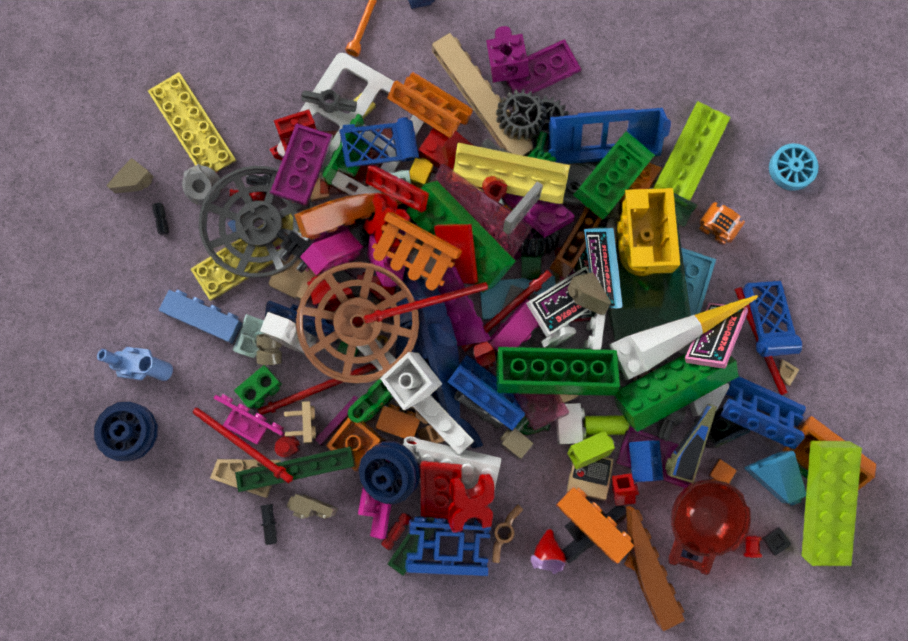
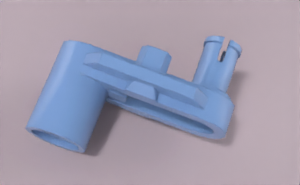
(136, 364)

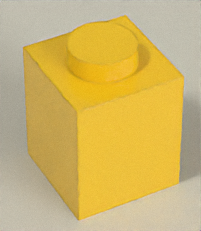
(420, 172)

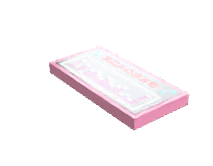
(717, 344)

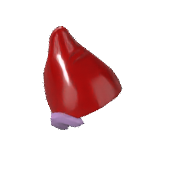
(548, 554)

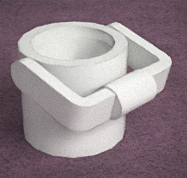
(558, 336)

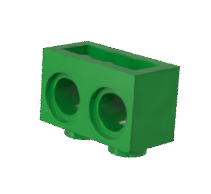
(255, 382)

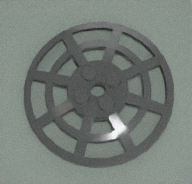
(245, 222)

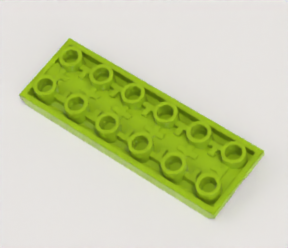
(693, 150)

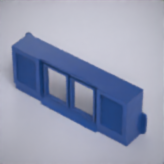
(565, 133)

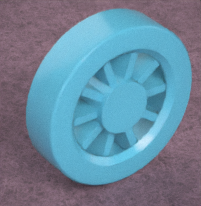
(793, 166)

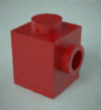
(624, 489)

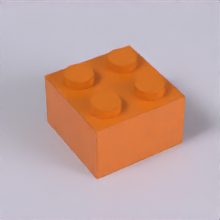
(356, 435)

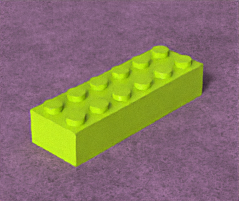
(831, 503)

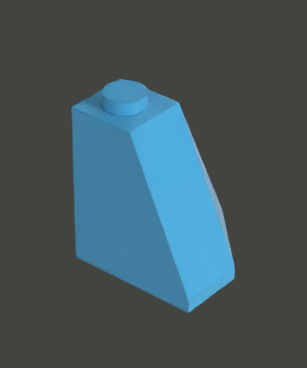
(780, 476)

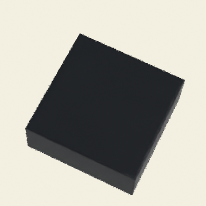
(776, 541)

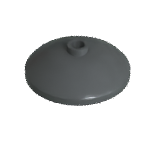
(577, 175)

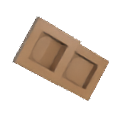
(430, 434)

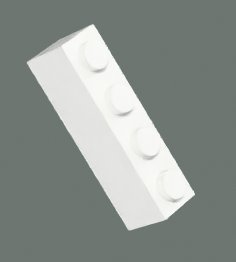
(285, 332)

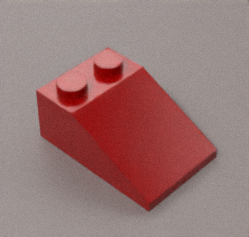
(441, 149)

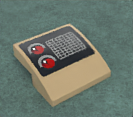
(592, 479)

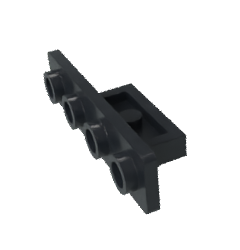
(581, 541)

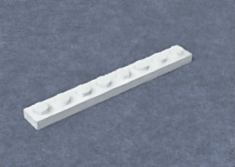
(432, 412)

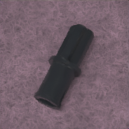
(269, 524)

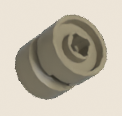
(268, 350)

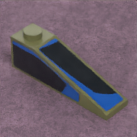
(687, 455)

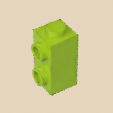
(591, 450)

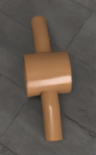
(499, 542)

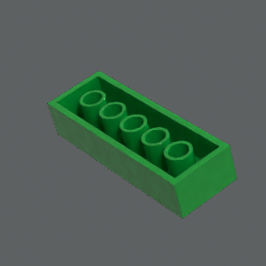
(443, 208)
(557, 371)
(670, 390)

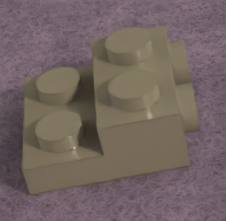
(305, 506)

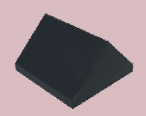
(723, 431)

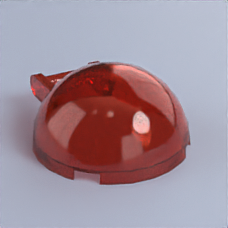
(708, 522)

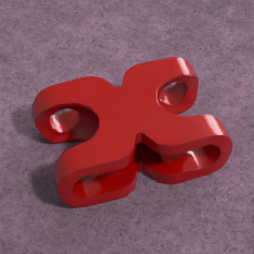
(383, 204)
(470, 502)

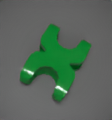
(371, 403)

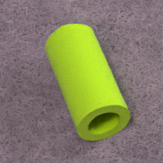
(610, 424)

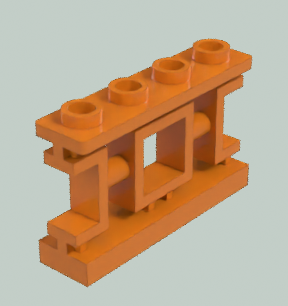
(430, 104)

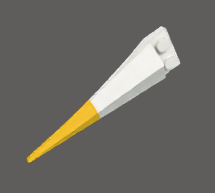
(648, 348)

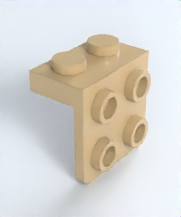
(292, 281)

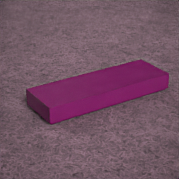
(335, 423)

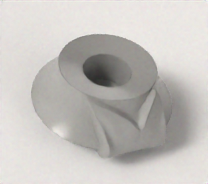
(198, 182)

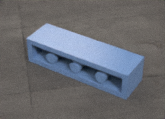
(200, 316)

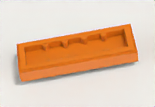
(645, 179)

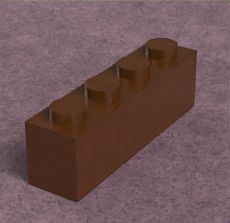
(574, 243)

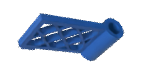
(402, 136)
(776, 342)

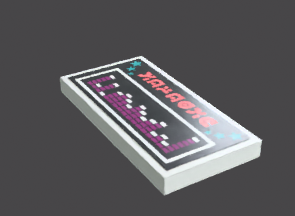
(555, 306)

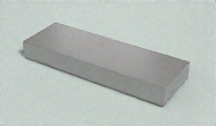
(522, 208)

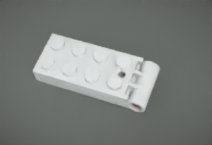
(472, 462)

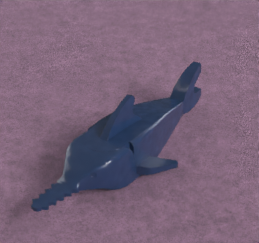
(436, 346)

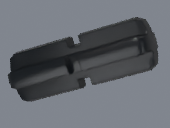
(161, 222)

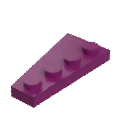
(465, 322)

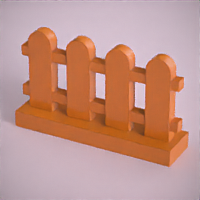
(426, 250)

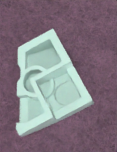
(246, 339)

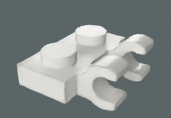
(597, 325)

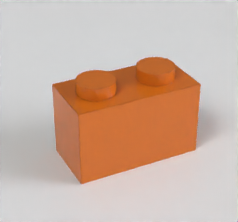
(397, 422)

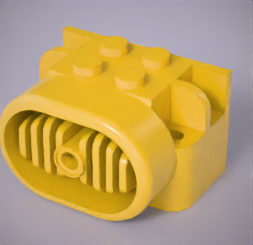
(648, 232)

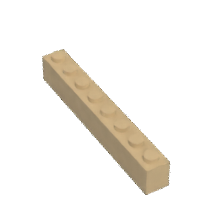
(477, 92)

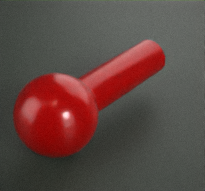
(255, 196)

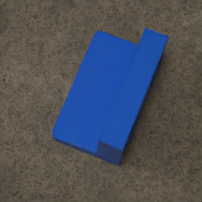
(646, 461)

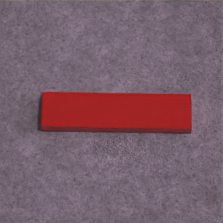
(397, 188)

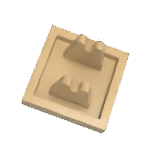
(308, 414)

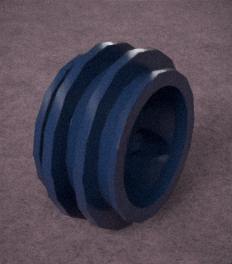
(108, 430)
(383, 481)

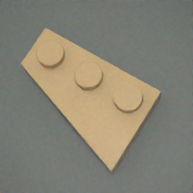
(225, 472)

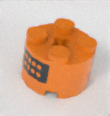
(722, 223)

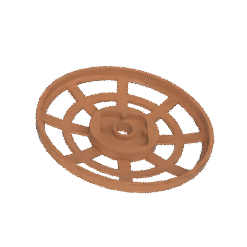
(347, 331)

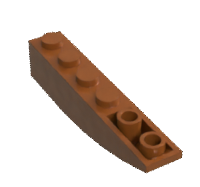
(652, 575)

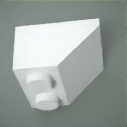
(410, 380)

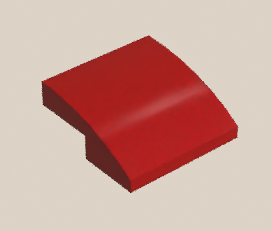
(286, 125)

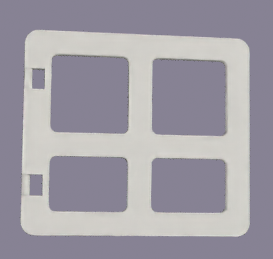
(376, 83)

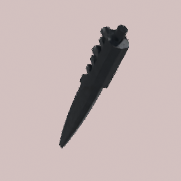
(297, 246)

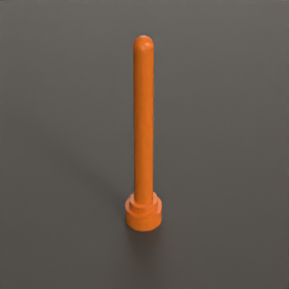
(353, 47)

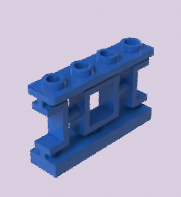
(481, 388)
(783, 412)
(446, 563)

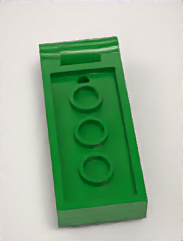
(614, 175)

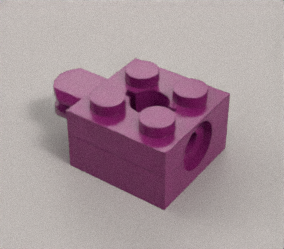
(507, 55)

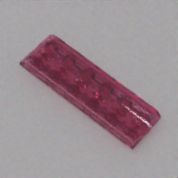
(484, 210)

